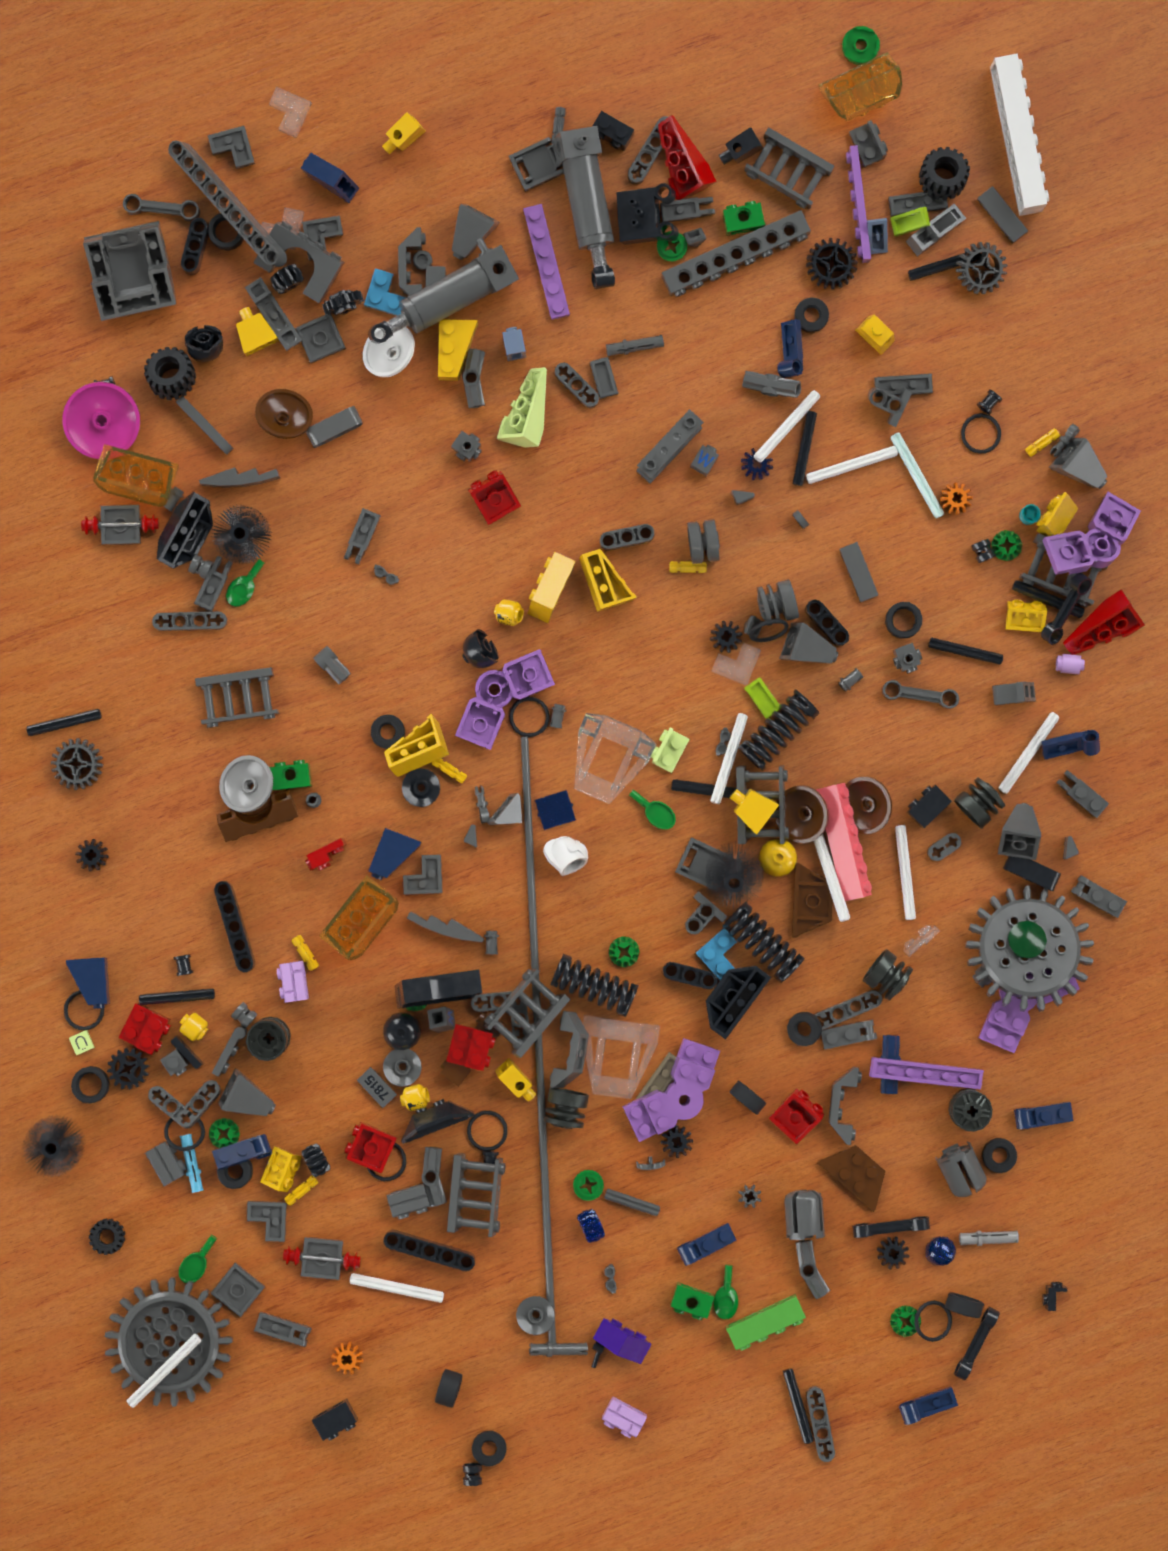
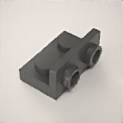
(869, 144)

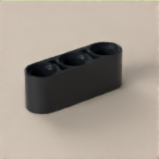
(195, 237)
(836, 625)
(1032, 872)
(699, 975)

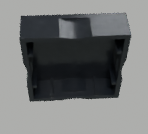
(438, 989)

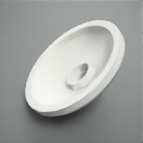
(380, 357)

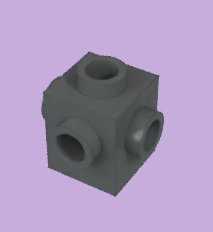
(462, 441)
(902, 652)

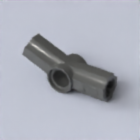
(771, 384)
(474, 390)
(432, 1163)
(814, 1280)

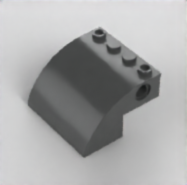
(130, 270)

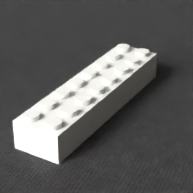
(1018, 134)

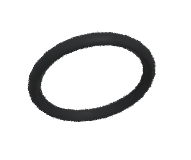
(998, 433)
(767, 623)
(529, 734)
(73, 1024)
(470, 1135)
(184, 1148)
(396, 1175)
(917, 1318)

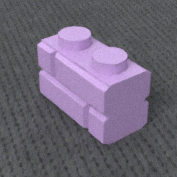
(293, 981)
(624, 1417)

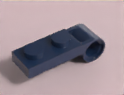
(792, 349)
(1086, 741)
(1043, 1115)
(242, 1151)
(706, 1244)
(927, 1405)

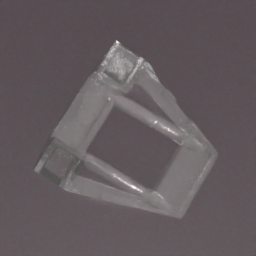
(605, 726)
(621, 1031)

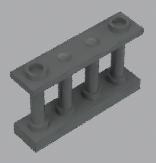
(805, 159)
(669, 446)
(1030, 578)
(244, 679)
(744, 776)
(544, 1016)
(457, 1202)

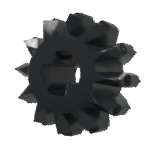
(287, 279)
(720, 632)
(88, 849)
(683, 1140)
(316, 1160)
(897, 1247)

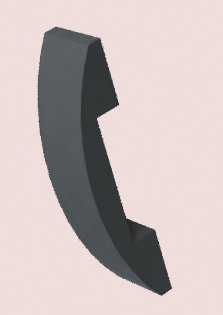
(273, 314)

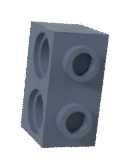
(514, 344)

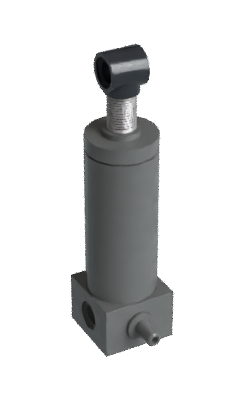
(578, 154)
(451, 293)

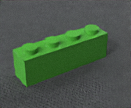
(765, 1322)

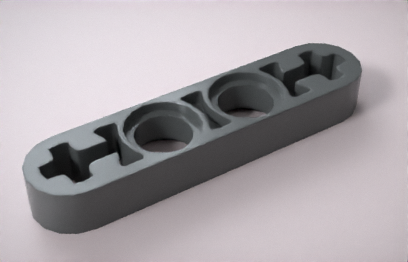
(646, 149)
(204, 425)
(189, 617)
(847, 1012)
(822, 1423)

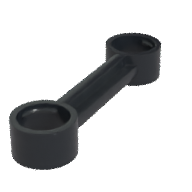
(1053, 631)
(870, 1229)
(966, 1363)

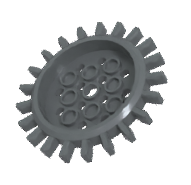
(1012, 977)
(136, 1329)

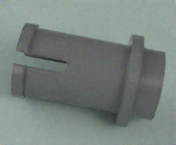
(174, 497)
(850, 680)
(557, 716)
(318, 800)
(491, 942)

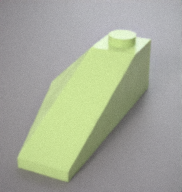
(526, 420)

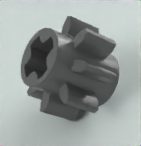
(747, 1190)

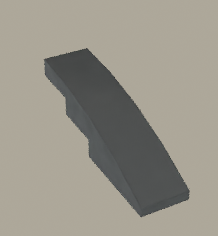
(232, 478)
(452, 929)

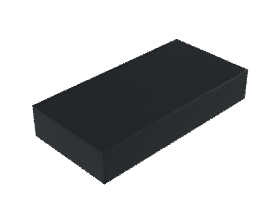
(184, 1049)

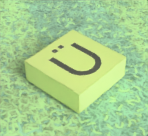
(81, 1042)

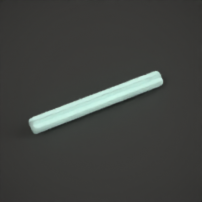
(917, 475)

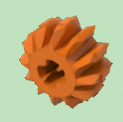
(963, 501)
(347, 1351)

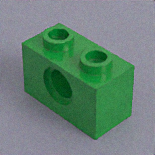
(735, 226)
(302, 777)
(683, 1293)

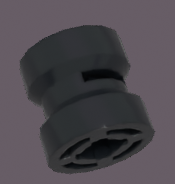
(981, 546)
(472, 1474)

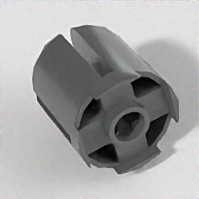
(970, 1165)
(804, 1215)

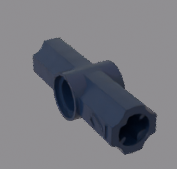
(890, 1050)

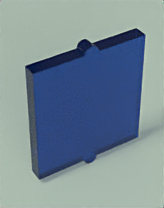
(555, 809)

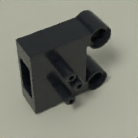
(641, 215)

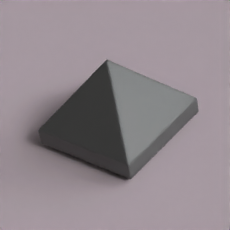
(695, 237)
(750, 623)

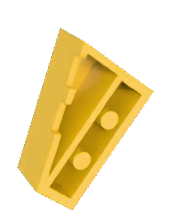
(454, 344)
(604, 582)
(550, 586)
(418, 748)

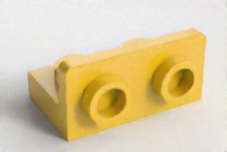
(1026, 616)
(281, 1169)

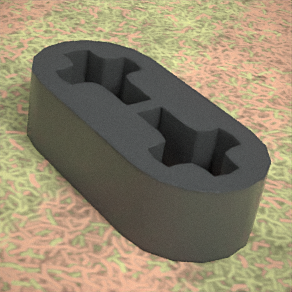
(941, 843)

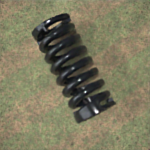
(797, 700)
(790, 964)
(603, 983)

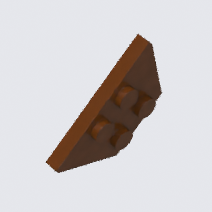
(811, 901)
(857, 1173)

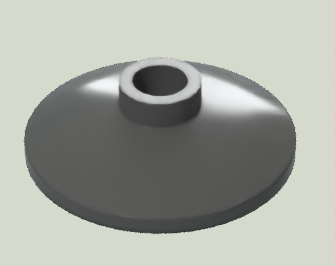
(395, 1074)
(534, 1325)

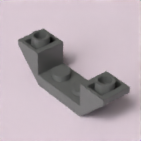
(412, 242)
(578, 1045)
(849, 1079)

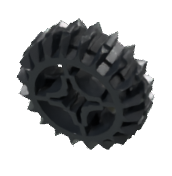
(835, 247)

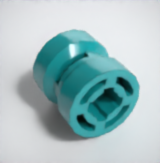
(1029, 514)

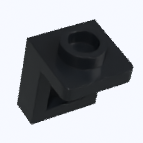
(1049, 1298)

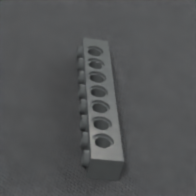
(794, 221)

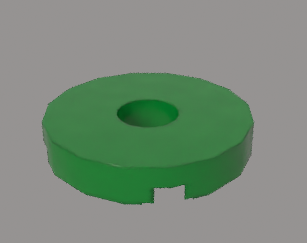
(864, 34)

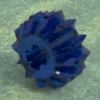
(756, 471)
(591, 1225)

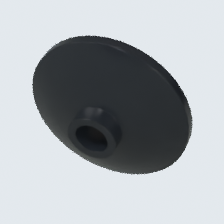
(411, 783)

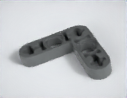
(522, 1008)
(183, 1110)

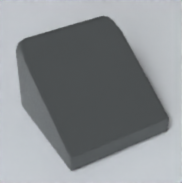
(741, 497)
(471, 836)
(1069, 848)

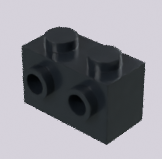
(613, 131)
(928, 806)
(335, 1420)

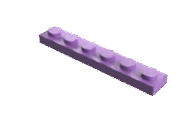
(859, 212)
(546, 262)
(926, 1073)

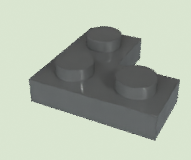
(235, 141)
(321, 229)
(429, 881)
(273, 1214)

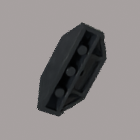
(185, 531)
(734, 997)
(435, 1118)

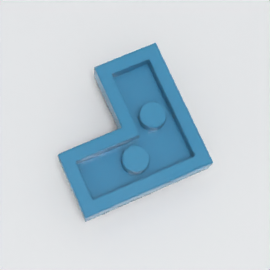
(379, 295)
(713, 953)

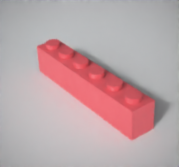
(845, 844)

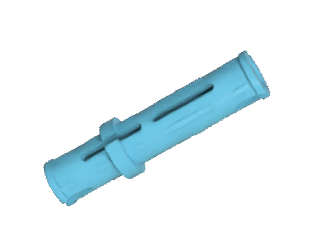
(196, 1186)

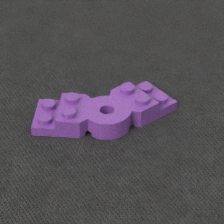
(1108, 529)
(517, 680)
(1007, 1024)
(691, 1076)

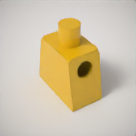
(410, 131)
(254, 332)
(876, 333)
(753, 808)
(510, 1075)

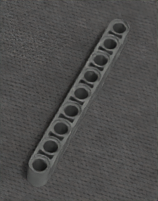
(234, 208)

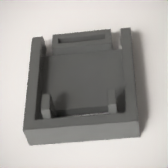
(539, 162)
(697, 869)

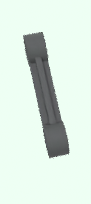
(161, 207)
(920, 694)

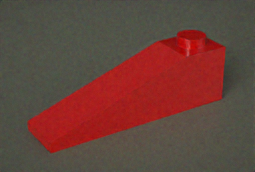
(686, 165)
(1109, 620)

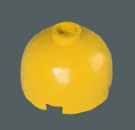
(777, 858)

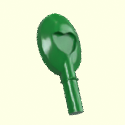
(243, 587)
(656, 812)
(195, 1263)
(726, 1297)

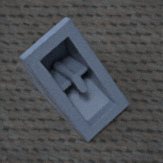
(878, 235)

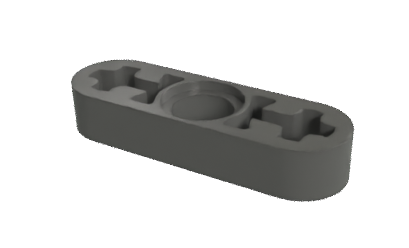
(563, 378)

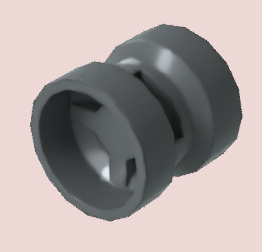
(200, 566)
(244, 1015)

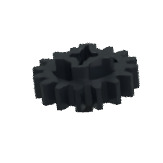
(342, 302)
(123, 1059)

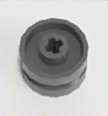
(705, 541)

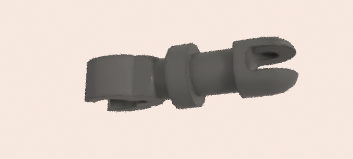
(1071, 432)
(483, 811)

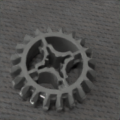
(983, 260)
(77, 772)

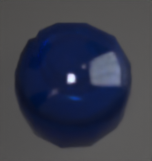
(940, 1251)

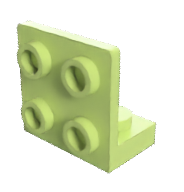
(670, 750)

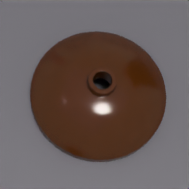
(284, 406)
(869, 818)
(801, 826)

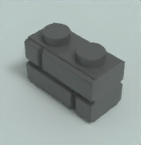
(166, 1163)
(408, 1201)

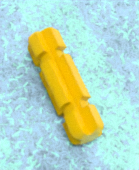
(1042, 442)
(687, 567)
(450, 770)
(305, 952)
(301, 1190)

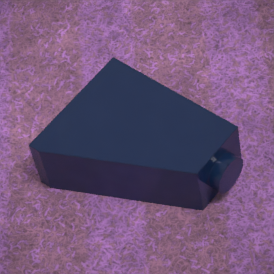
(330, 177)
(391, 853)
(92, 980)

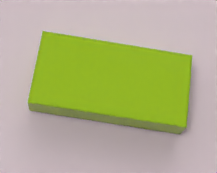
(910, 221)
(762, 697)

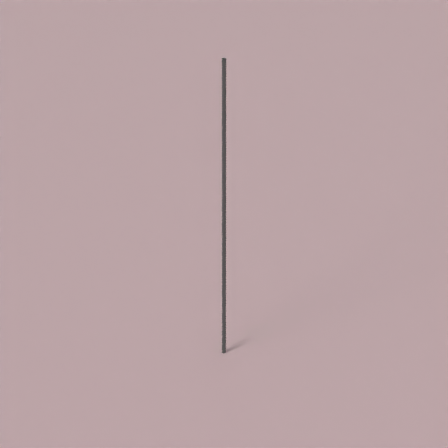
(538, 1043)

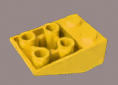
(1059, 514)

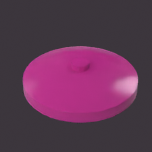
(100, 416)

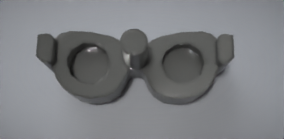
(381, 572)
(724, 737)
(651, 1165)
(610, 1283)

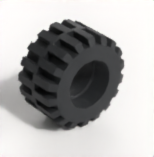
(948, 160)
(164, 361)

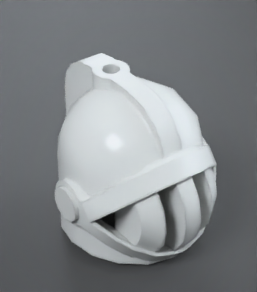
(566, 854)

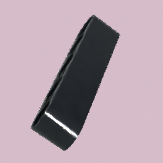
(227, 919)
(439, 1248)

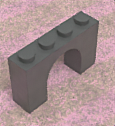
(326, 264)

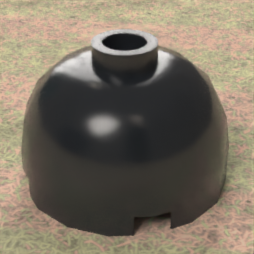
(204, 343)
(478, 650)
(402, 1031)

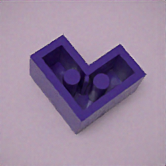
(622, 1340)

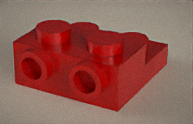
(494, 496)
(321, 857)
(145, 1029)
(470, 1047)
(797, 1115)
(370, 1147)

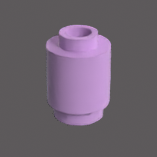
(1069, 664)

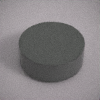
(422, 259)
(800, 519)

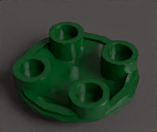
(1027, 939)

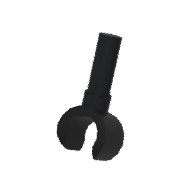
(599, 1349)

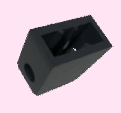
(749, 143)

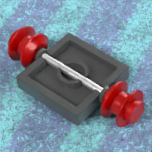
(120, 524)
(322, 1258)

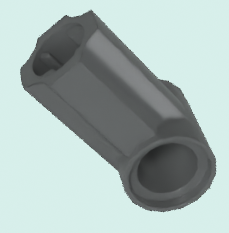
(329, 661)

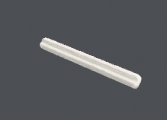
(788, 424)
(851, 464)
(1028, 753)
(729, 758)
(905, 872)
(832, 879)
(395, 1287)
(164, 1370)

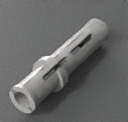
(988, 1238)

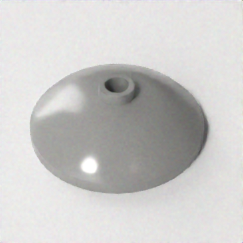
(237, 782)

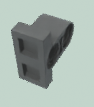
(885, 402)
(1014, 693)
(702, 920)

